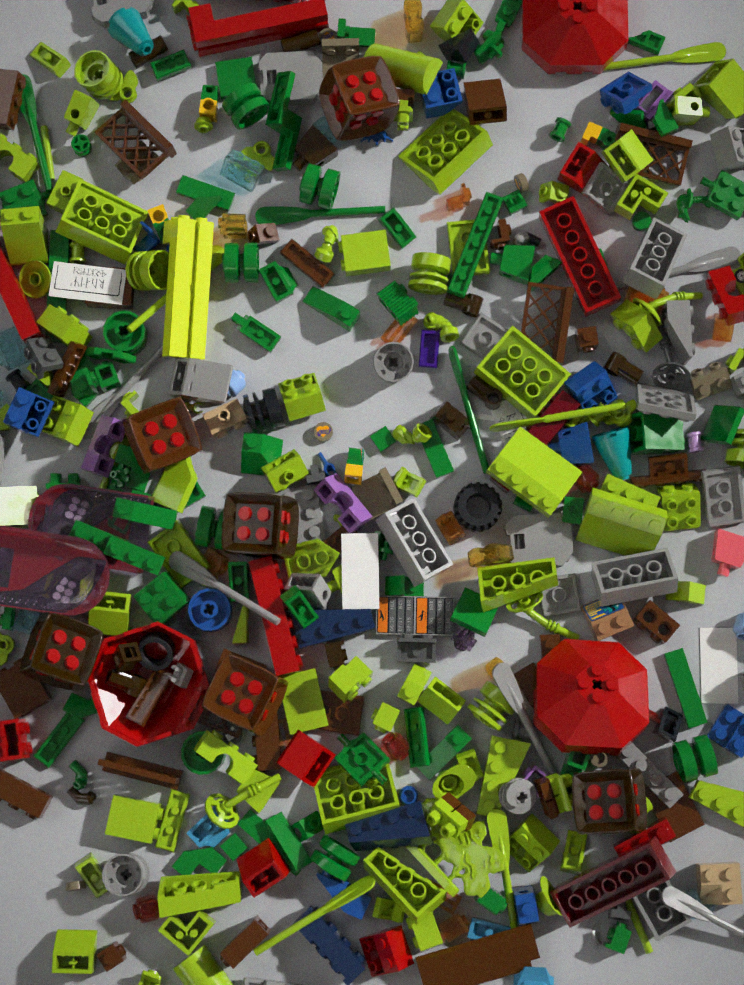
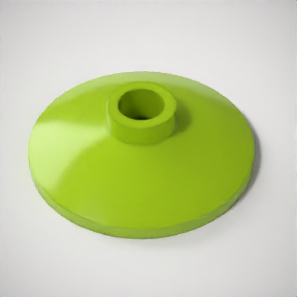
(29, 279)

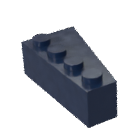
(333, 626)
(391, 829)
(333, 947)

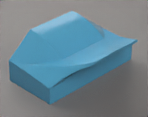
(207, 833)
(481, 928)
(533, 976)

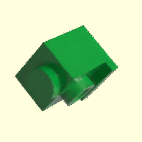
(110, 383)
(618, 937)

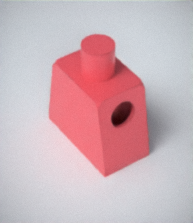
(727, 551)

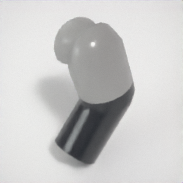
(524, 237)

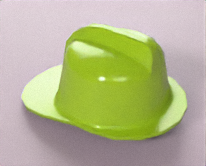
(454, 780)
(544, 899)

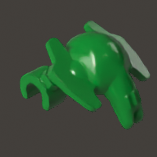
(685, 201)

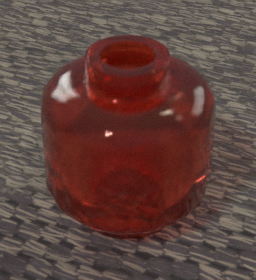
(587, 479)
(395, 746)
(146, 909)

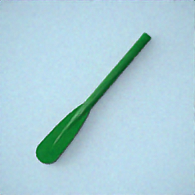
(29, 112)
(286, 215)
(455, 362)

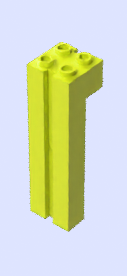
(187, 286)

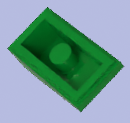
(397, 227)
(299, 606)

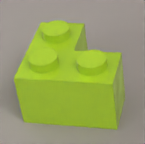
(640, 193)
(637, 325)
(64, 327)
(349, 679)
(186, 935)

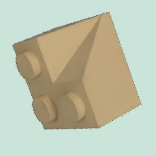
(719, 883)

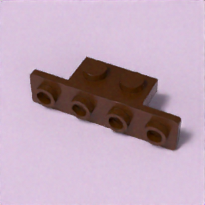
(667, 469)

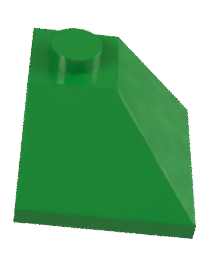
(259, 451)

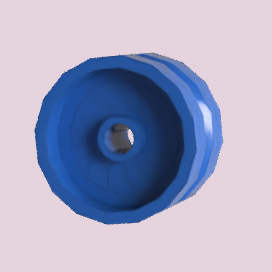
(199, 607)

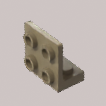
(338, 51)
(378, 493)

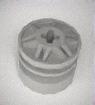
(404, 361)
(121, 885)

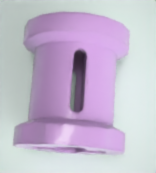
(694, 442)

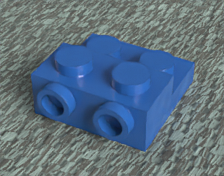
(624, 93)
(729, 730)

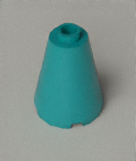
(130, 30)
(615, 451)

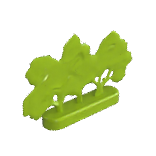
(464, 853)

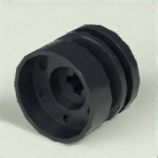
(263, 410)

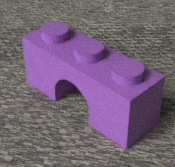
(106, 434)
(335, 491)

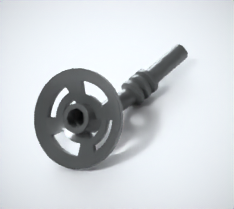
(672, 368)

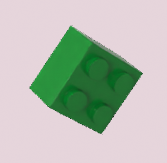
(162, 598)

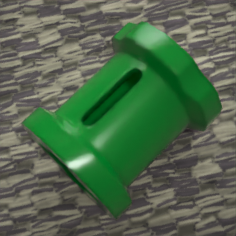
(459, 68)
(559, 129)

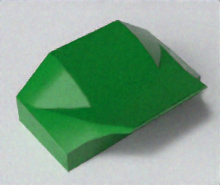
(543, 269)
(278, 281)

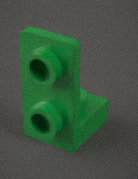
(365, 35)
(85, 385)

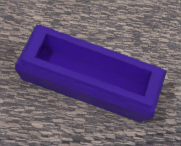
(429, 349)

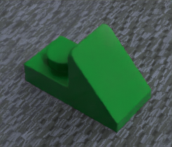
(402, 586)

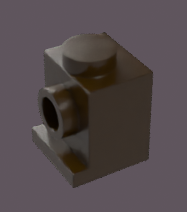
(336, 655)
(126, 656)

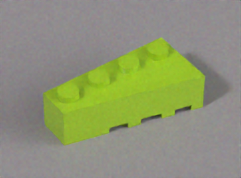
(515, 581)
(501, 766)
(408, 889)
(198, 892)

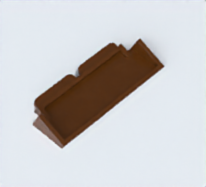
(480, 959)

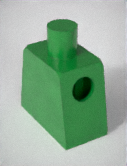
(514, 262)

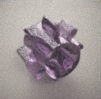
(464, 639)

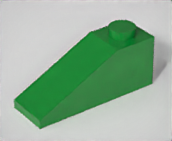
(332, 308)
(144, 513)
(445, 751)

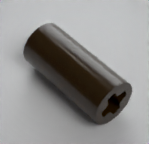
(300, 41)
(158, 49)

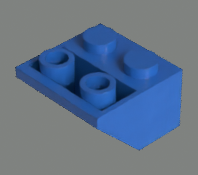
(443, 94)
(591, 386)
(28, 412)

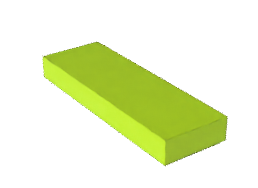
(172, 820)

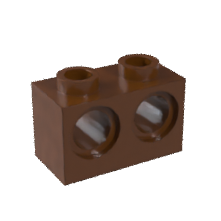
(659, 618)

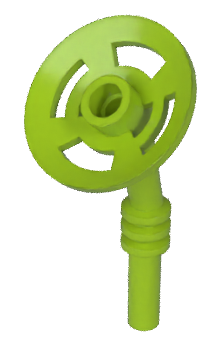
(653, 305)
(527, 605)
(228, 804)

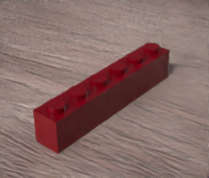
(546, 431)

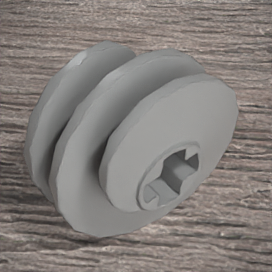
(517, 795)

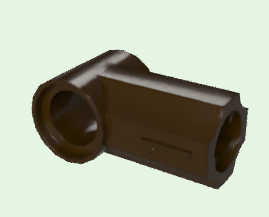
(469, 305)
(619, 366)
(483, 391)
(129, 683)

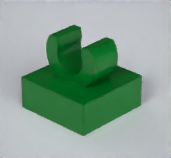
(514, 202)

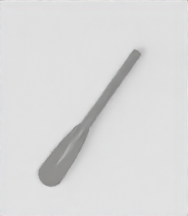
(710, 261)
(110, 404)
(193, 570)
(510, 690)
(689, 906)

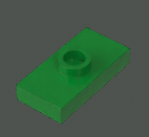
(170, 65)

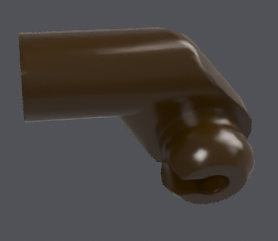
(82, 798)

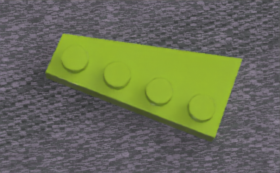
(721, 800)

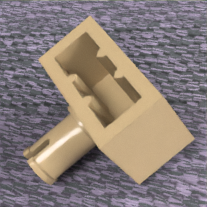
(225, 418)

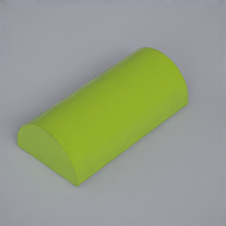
(408, 68)
(201, 969)

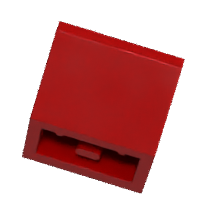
(579, 167)
(306, 758)
(262, 867)
(386, 951)

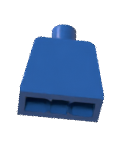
(574, 444)
(525, 905)

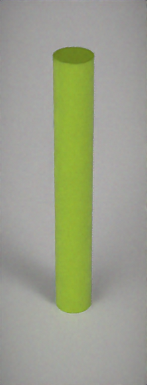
(47, 150)
(639, 927)

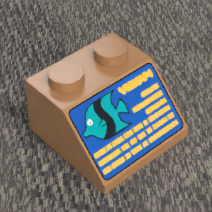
(607, 619)

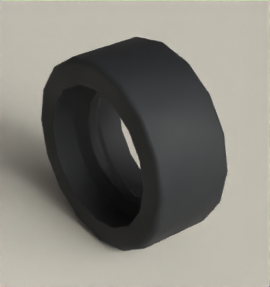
(163, 639)

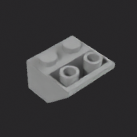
(729, 148)

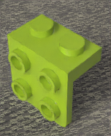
(681, 505)

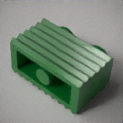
(397, 302)
(238, 578)
(492, 901)

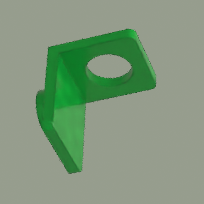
(572, 510)
(308, 826)

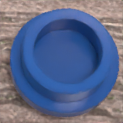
(408, 795)

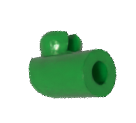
(81, 775)

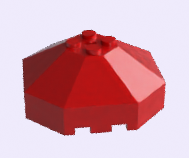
(571, 39)
(178, 707)
(584, 717)

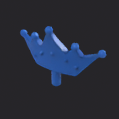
(377, 137)

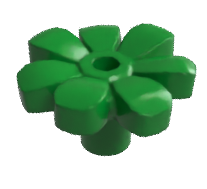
(119, 475)

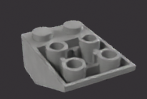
(677, 326)
(200, 380)

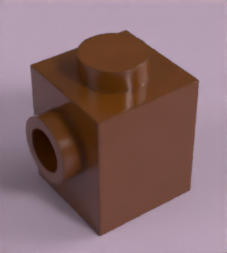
(586, 339)
(112, 956)

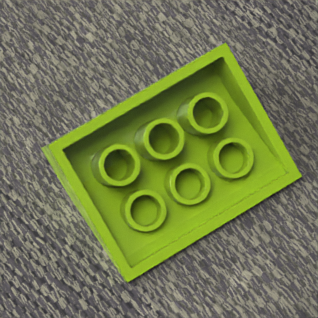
(446, 150)
(102, 221)
(522, 372)
(534, 472)
(620, 524)
(344, 801)

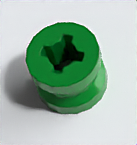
(79, 141)

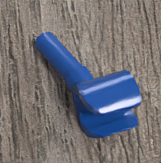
(327, 466)

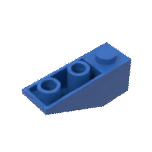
(354, 908)

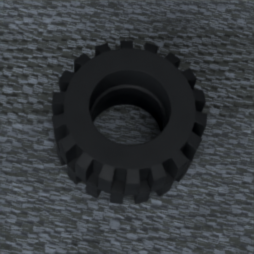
(485, 492)

